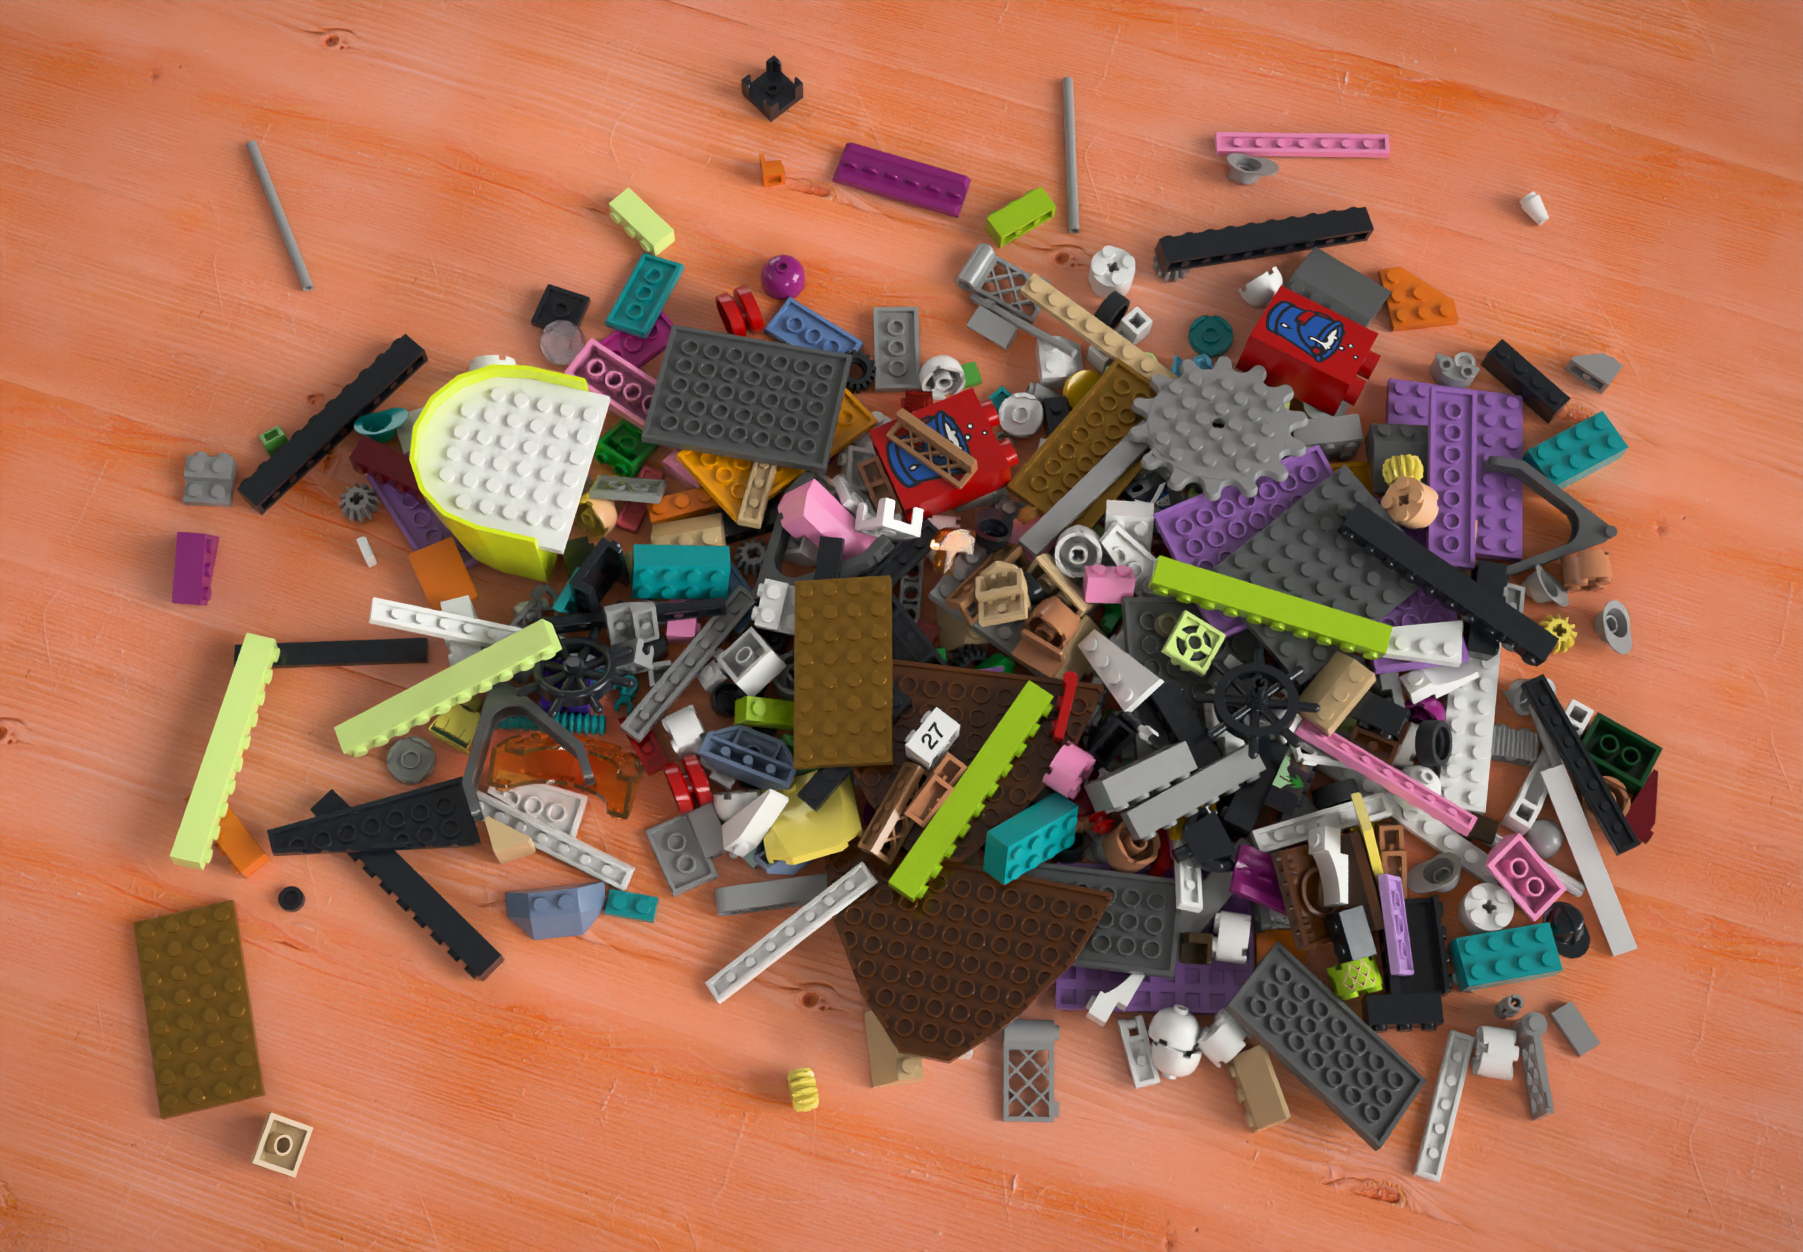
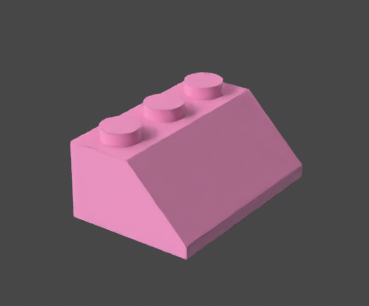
(1524, 875)

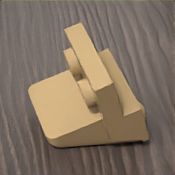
(1002, 594)

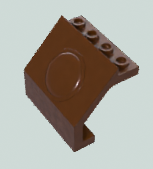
(1304, 896)

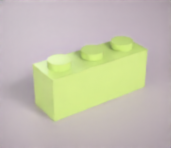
(641, 222)

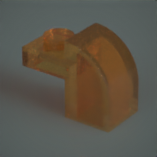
(948, 542)

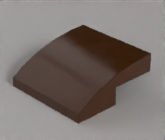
(1377, 745)

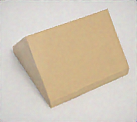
(507, 842)
(281, 1145)

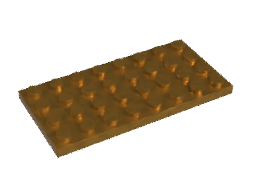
(1082, 442)
(843, 672)
(198, 1009)

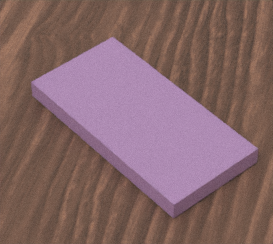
(1395, 925)

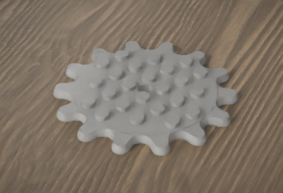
(1194, 451)

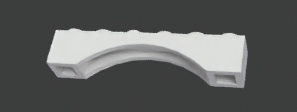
(1533, 790)

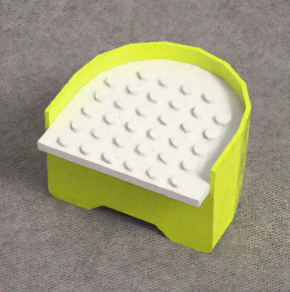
(508, 462)

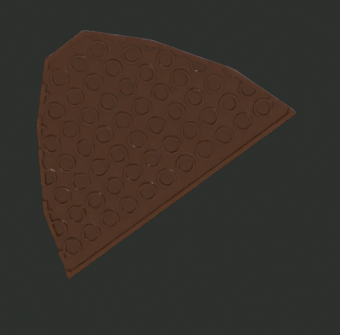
(978, 704)
(963, 954)

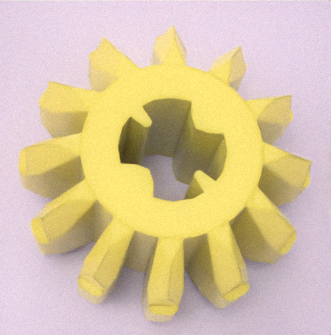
(1402, 466)
(1561, 630)
(803, 1089)

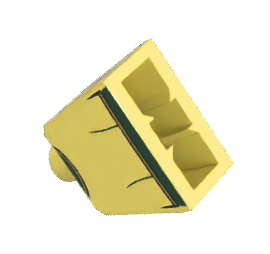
(458, 725)

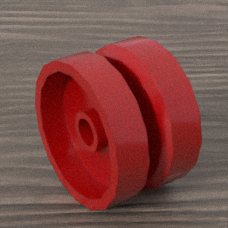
(740, 312)
(685, 784)

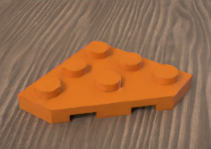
(1414, 302)

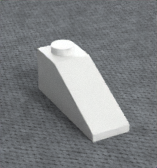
(752, 823)

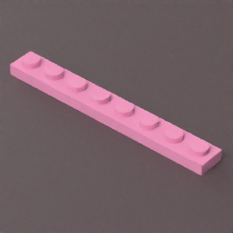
(1302, 144)
(1388, 777)

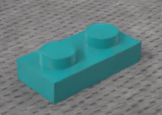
(631, 906)

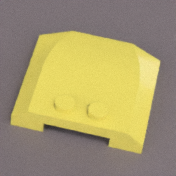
(804, 834)

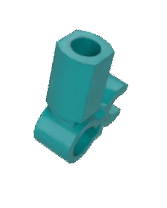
(626, 694)

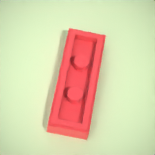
(633, 513)

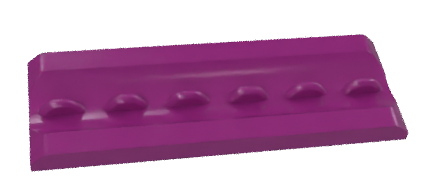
(902, 179)
(1256, 878)

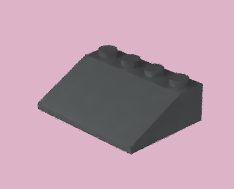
(1338, 287)
(1393, 440)

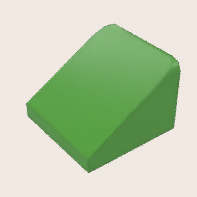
(273, 439)

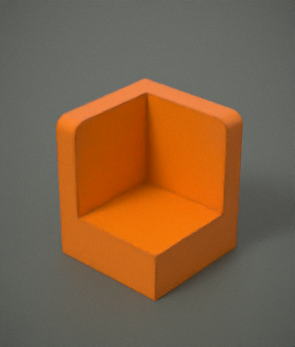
(772, 172)

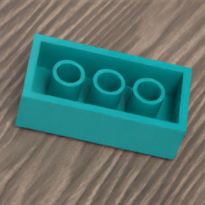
(1577, 451)
(680, 571)
(1030, 838)
(1504, 957)

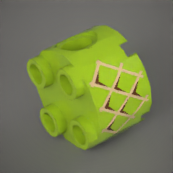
(1354, 977)

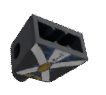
(1149, 489)

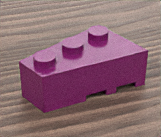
(194, 568)

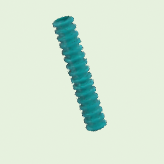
(572, 723)

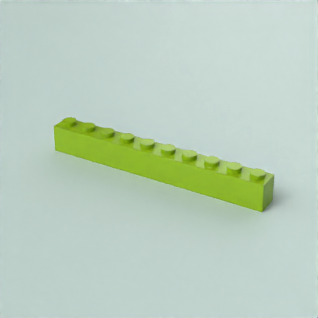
(1270, 608)
(970, 792)

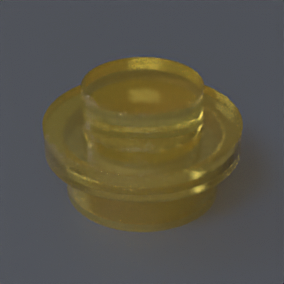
(1027, 514)

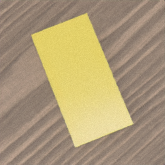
(1367, 836)

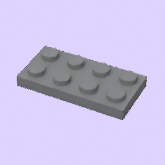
(896, 349)

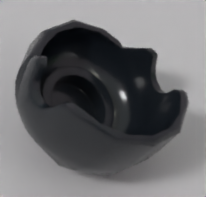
(1035, 590)
(723, 699)

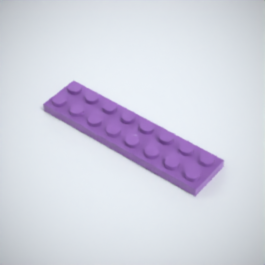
(1453, 474)

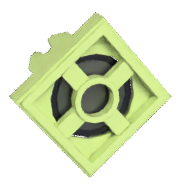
(1191, 644)

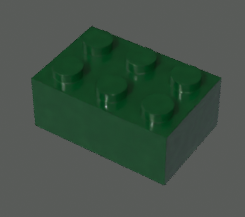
(1620, 752)

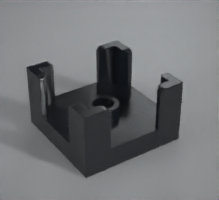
(772, 91)

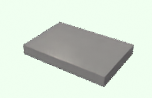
(628, 489)
(680, 855)

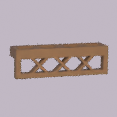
(937, 442)
(964, 594)
(890, 811)

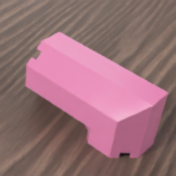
(815, 512)

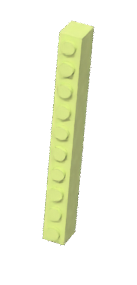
(448, 688)
(224, 752)

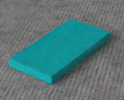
(644, 295)

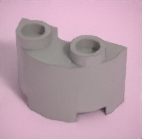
(1451, 375)

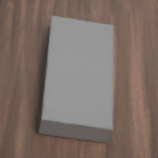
(1574, 1028)

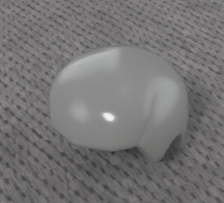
(1545, 838)

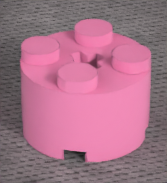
(1069, 770)

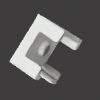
(888, 522)

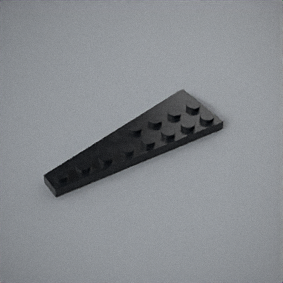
(406, 821)

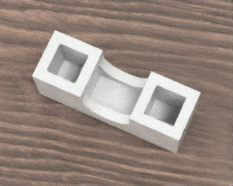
(1133, 327)

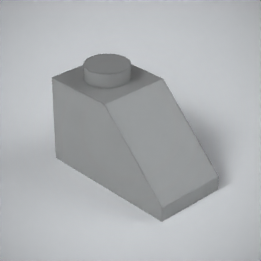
(1594, 370)

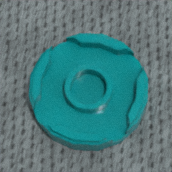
(1210, 336)

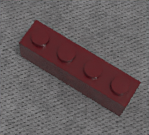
(385, 467)

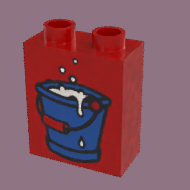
(1311, 351)
(966, 425)

